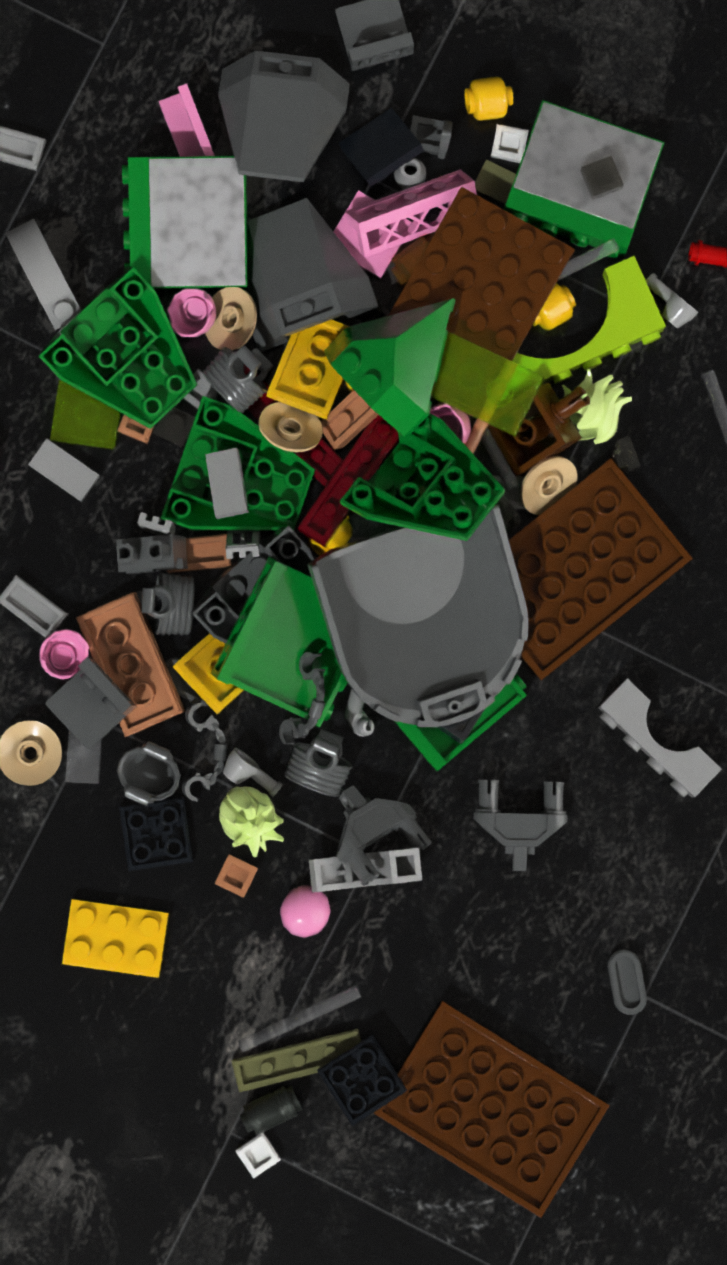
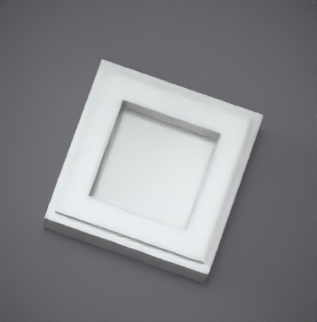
(509, 143)
(258, 1154)

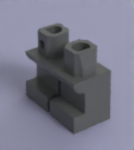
(152, 554)

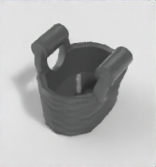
(230, 381)
(177, 603)
(315, 772)
(148, 773)

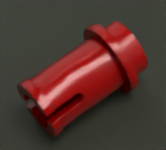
(707, 254)

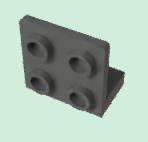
(374, 32)
(90, 704)

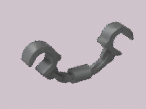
(300, 729)
(220, 751)

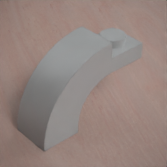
(43, 273)
(393, 865)

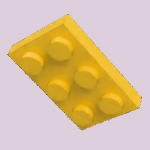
(304, 373)
(115, 938)

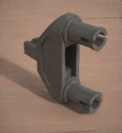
(370, 822)
(520, 831)

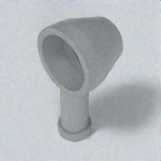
(407, 181)
(676, 309)
(242, 767)

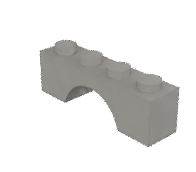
(628, 711)

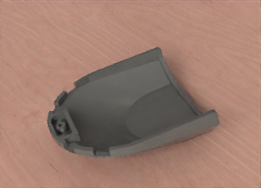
(425, 620)

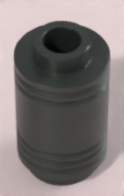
(270, 1110)

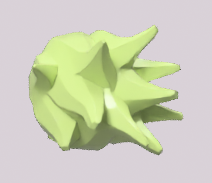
(602, 414)
(249, 818)

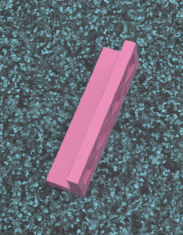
(185, 124)
(403, 205)

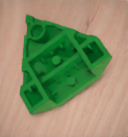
(395, 362)

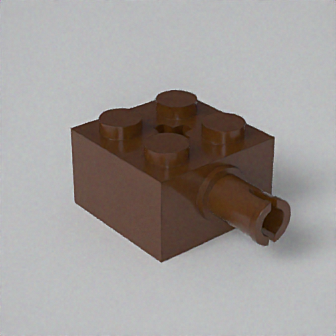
(544, 431)

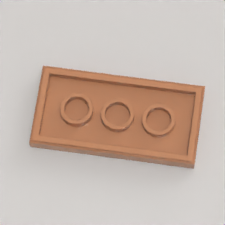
(130, 656)

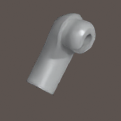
(357, 717)

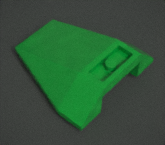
(123, 352)
(273, 477)
(428, 485)

